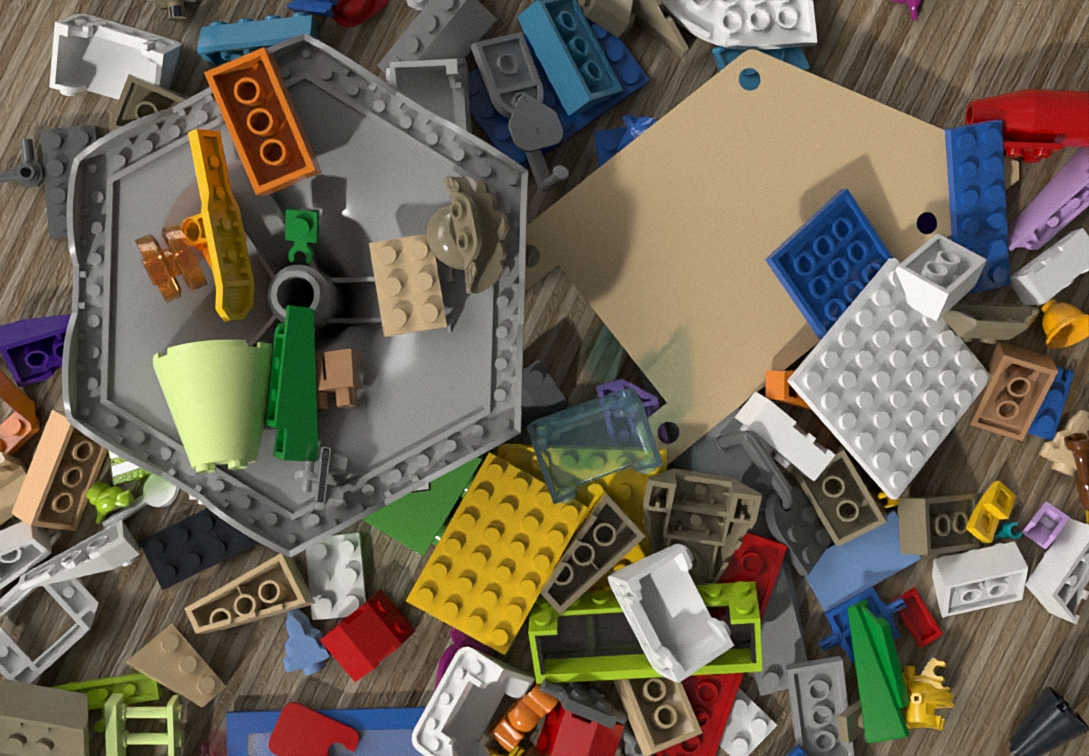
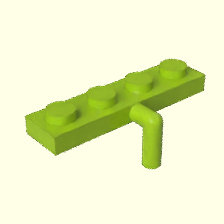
(134, 686)

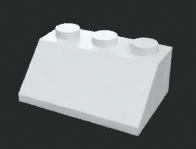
(939, 275)
(979, 578)

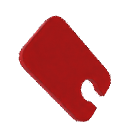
(309, 732)

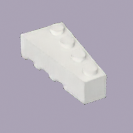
(21, 549)

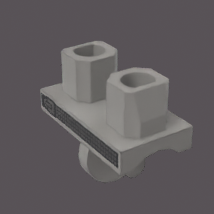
(325, 493)

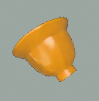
(1064, 324)

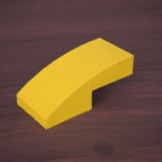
(992, 507)

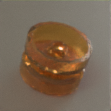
(167, 264)

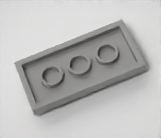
(816, 700)

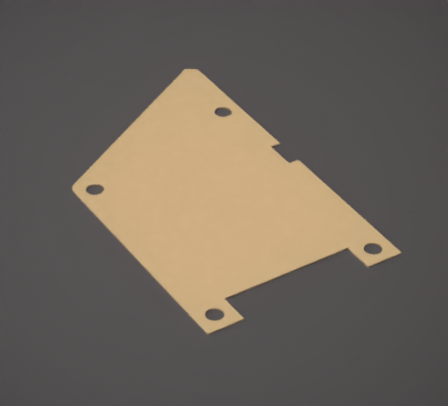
(683, 217)

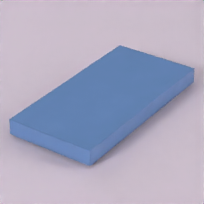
(858, 564)

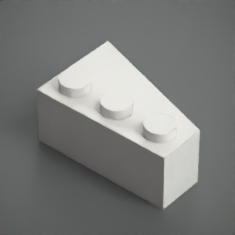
(1052, 269)
(1063, 572)

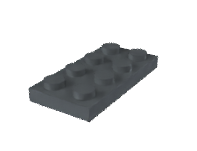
(58, 153)

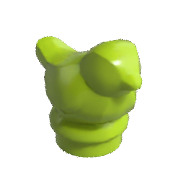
(108, 499)

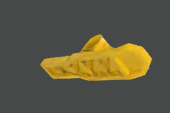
(219, 228)

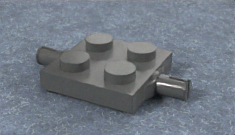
(585, 701)

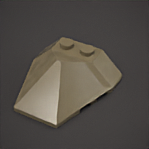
(701, 513)

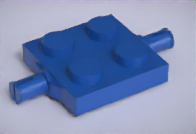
(840, 624)

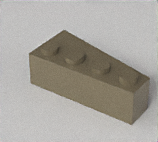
(593, 551)

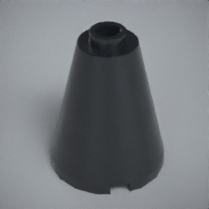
(1046, 726)

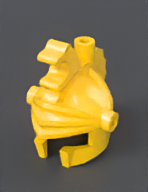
(925, 696)

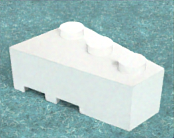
(783, 437)

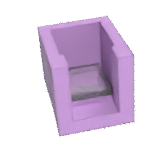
(1045, 525)

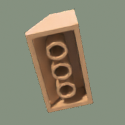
(59, 476)

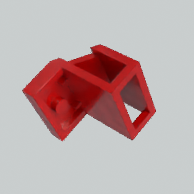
(368, 635)
(574, 735)

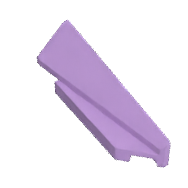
(1054, 206)

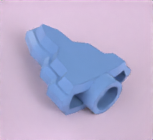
(304, 644)

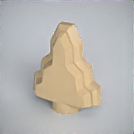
(1055, 449)

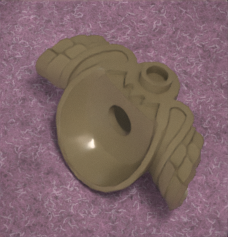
(470, 233)

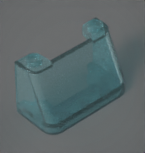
(593, 442)

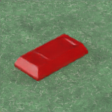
(918, 619)

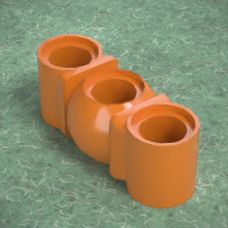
(522, 717)

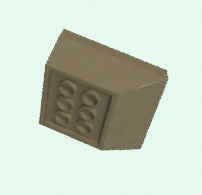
(42, 721)

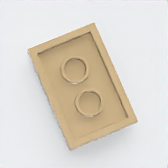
(407, 285)

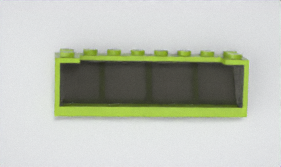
(598, 643)

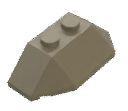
(989, 320)

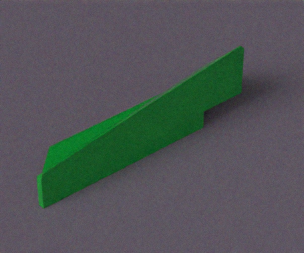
(292, 388)
(878, 675)

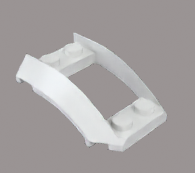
(74, 600)

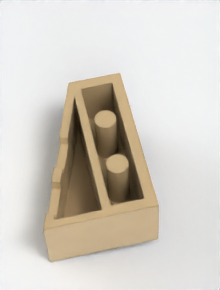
(178, 667)

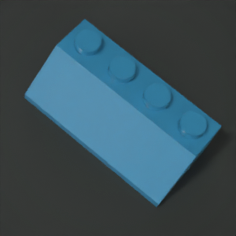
(227, 42)
(569, 54)

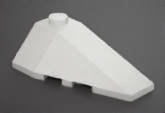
(96, 554)

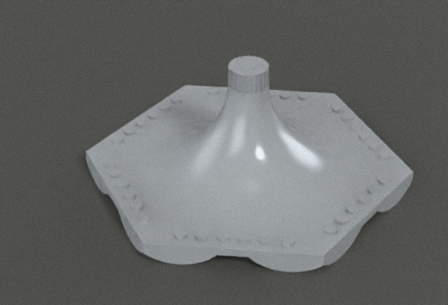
(424, 395)

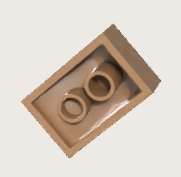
(1013, 390)

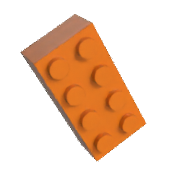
(263, 122)

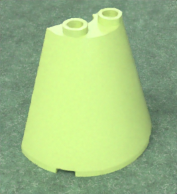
(217, 399)

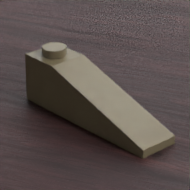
(651, 18)

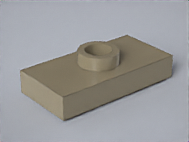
(851, 723)

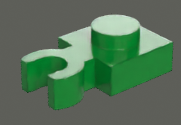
(302, 228)

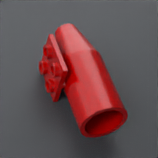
(1036, 121)

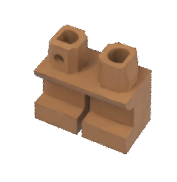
(338, 374)

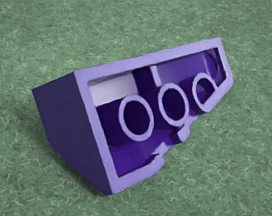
(33, 347)

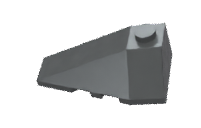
(539, 394)

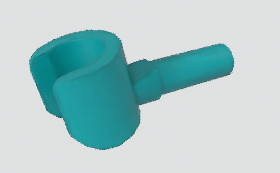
(1005, 531)

